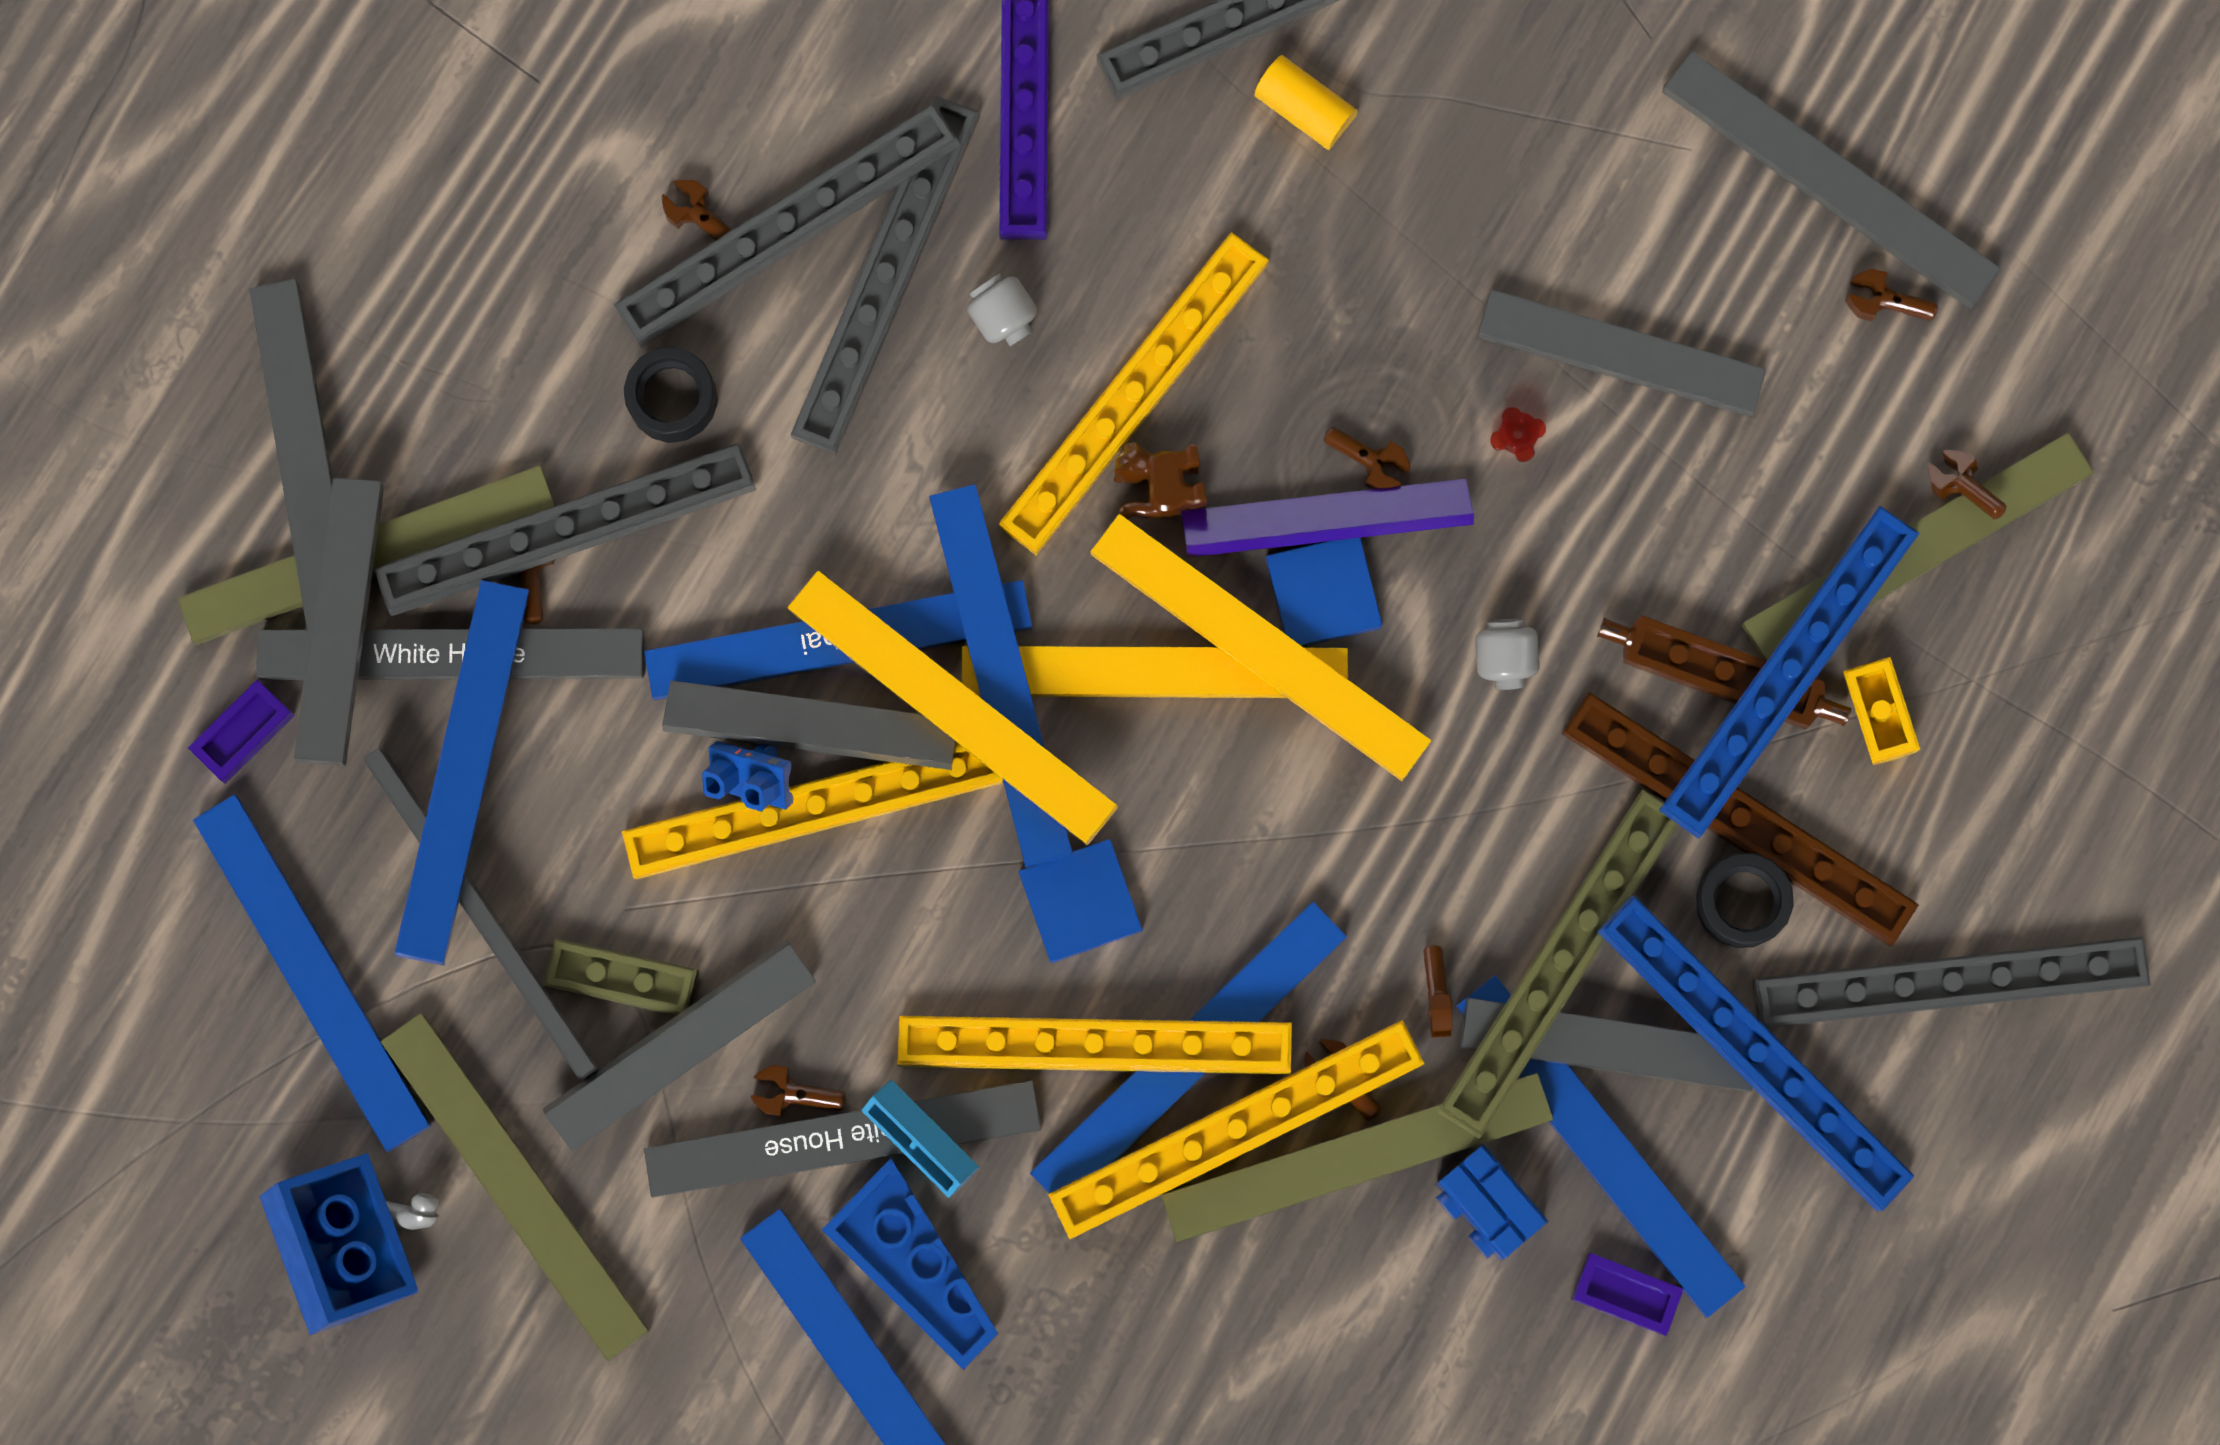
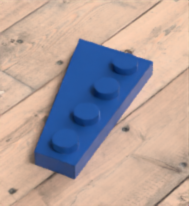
(904, 1255)

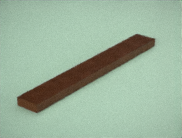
(1746, 822)

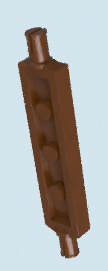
(1708, 666)

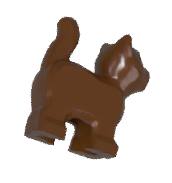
(1166, 486)

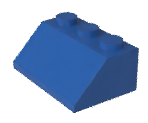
(338, 1243)

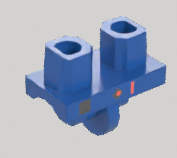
(752, 775)

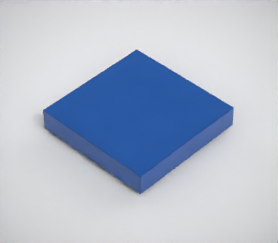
(1324, 592)
(1080, 901)

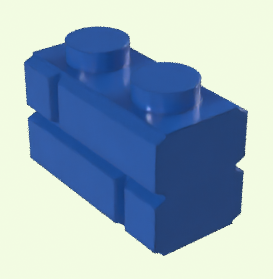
(1490, 1204)

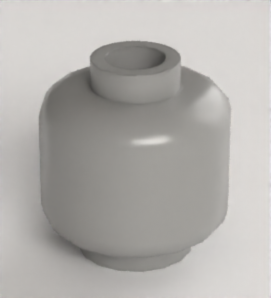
(1002, 309)
(1507, 653)

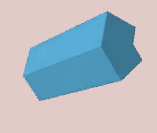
(920, 1138)

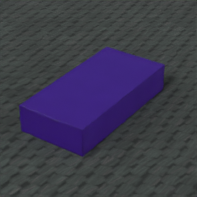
(241, 731)
(1627, 1294)

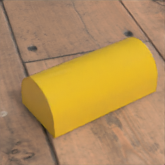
(1305, 102)
(1881, 711)

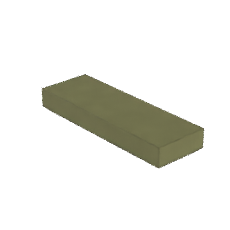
(620, 977)

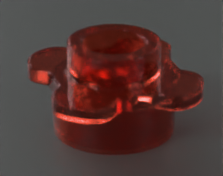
(1514, 421)

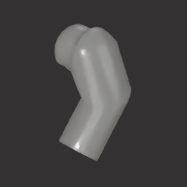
(418, 1216)

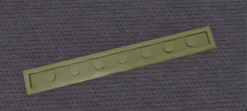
(1946, 532)
(276, 586)
(1557, 967)
(1343, 1163)
(515, 1187)

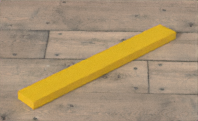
(1133, 394)
(1260, 647)
(1143, 672)
(953, 708)
(815, 808)
(1095, 1044)
(1236, 1129)

